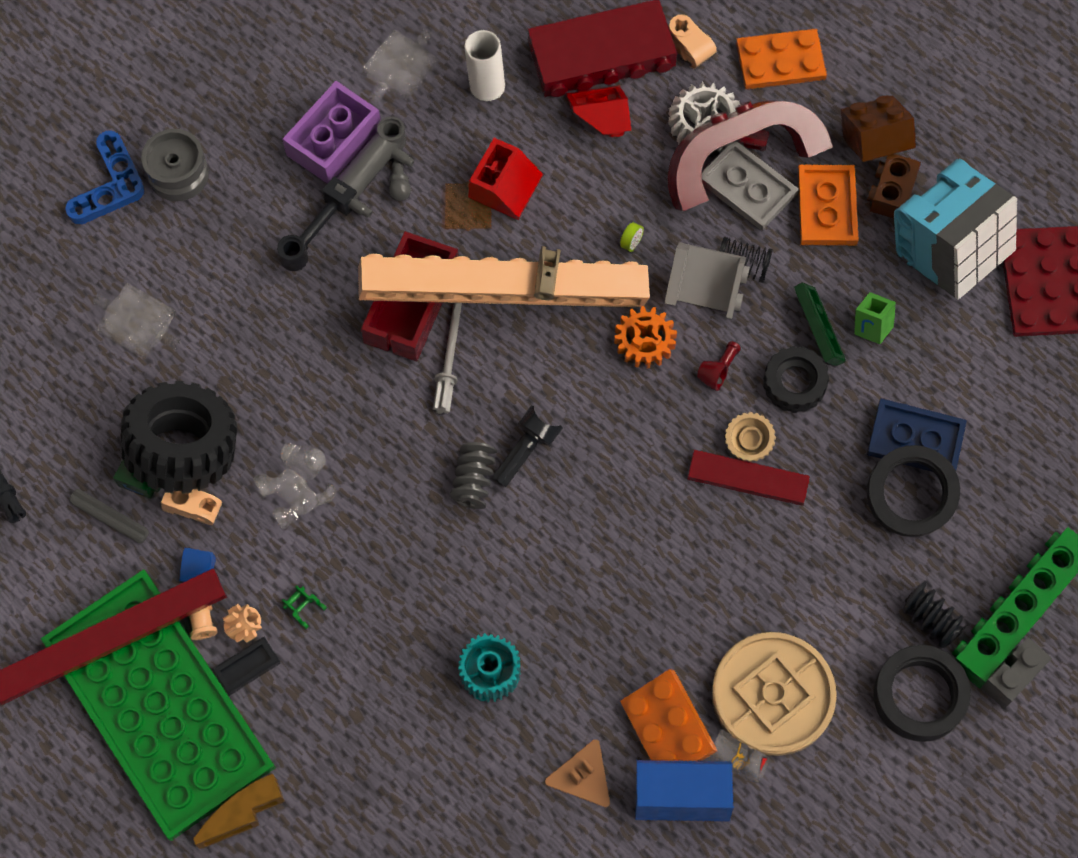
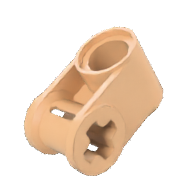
(691, 41)

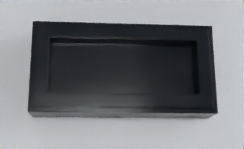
(246, 666)

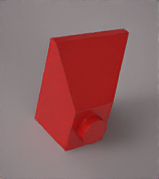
(603, 109)

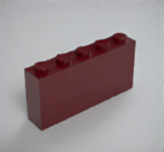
(602, 48)

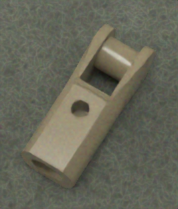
(546, 275)

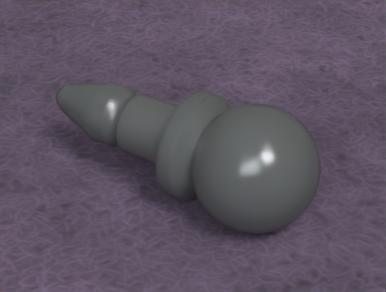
(399, 183)

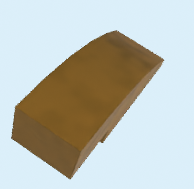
(240, 812)

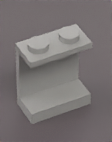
(707, 278)

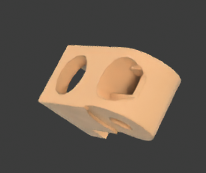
(194, 505)

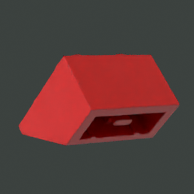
(504, 179)

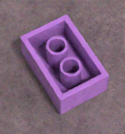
(332, 132)

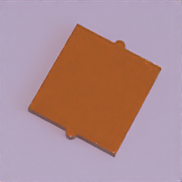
(464, 212)

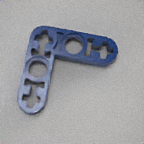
(115, 188)

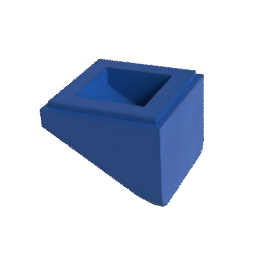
(195, 563)

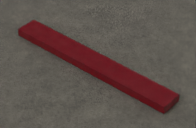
(110, 635)

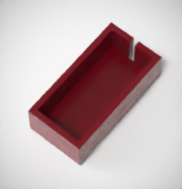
(405, 323)

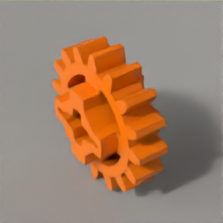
(649, 348)

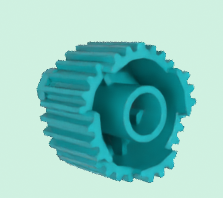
(492, 684)

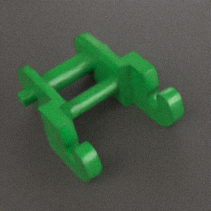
(308, 599)

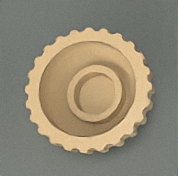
(753, 434)

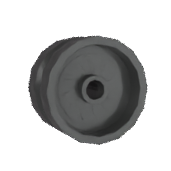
(175, 164)

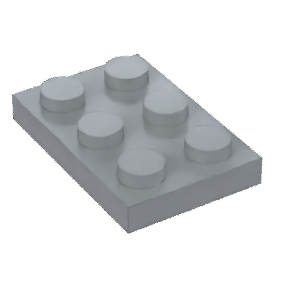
(748, 185)

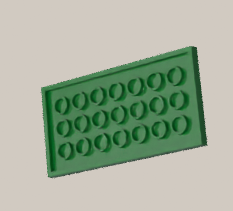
(165, 715)

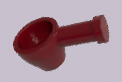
(711, 370)

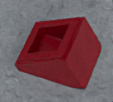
(756, 140)

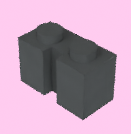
(1017, 674)

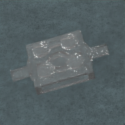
(400, 65)
(136, 321)

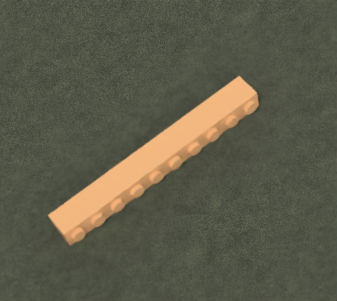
(500, 281)

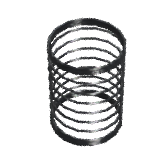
(765, 265)

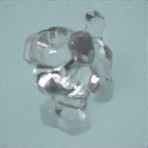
(301, 465)

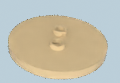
(774, 693)

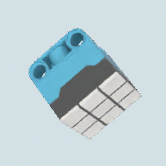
(957, 228)

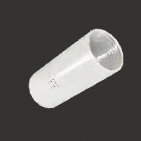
(484, 65)

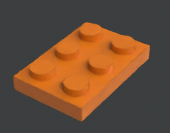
(781, 59)
(827, 205)
(668, 721)

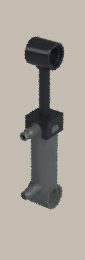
(343, 192)

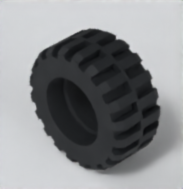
(171, 464)

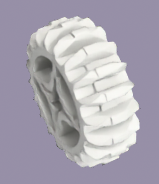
(698, 105)

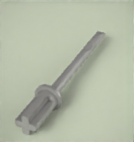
(446, 380)

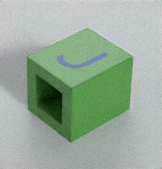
(874, 318)

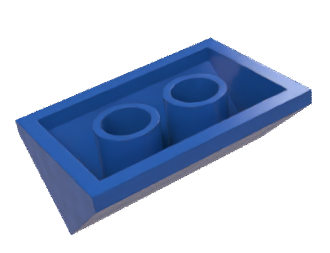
(684, 790)

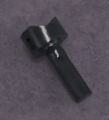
(535, 432)

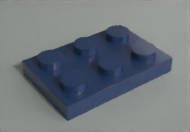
(907, 425)

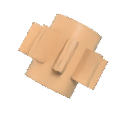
(242, 623)

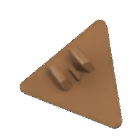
(583, 776)

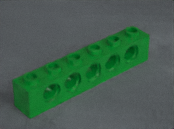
(981, 666)

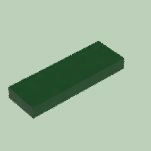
(820, 324)

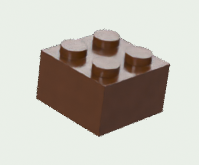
(878, 128)

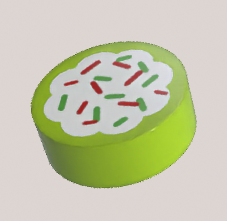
(631, 236)

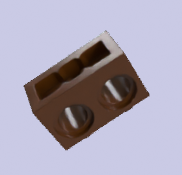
(889, 185)

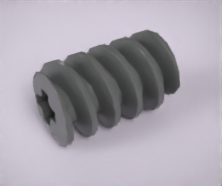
(470, 474)

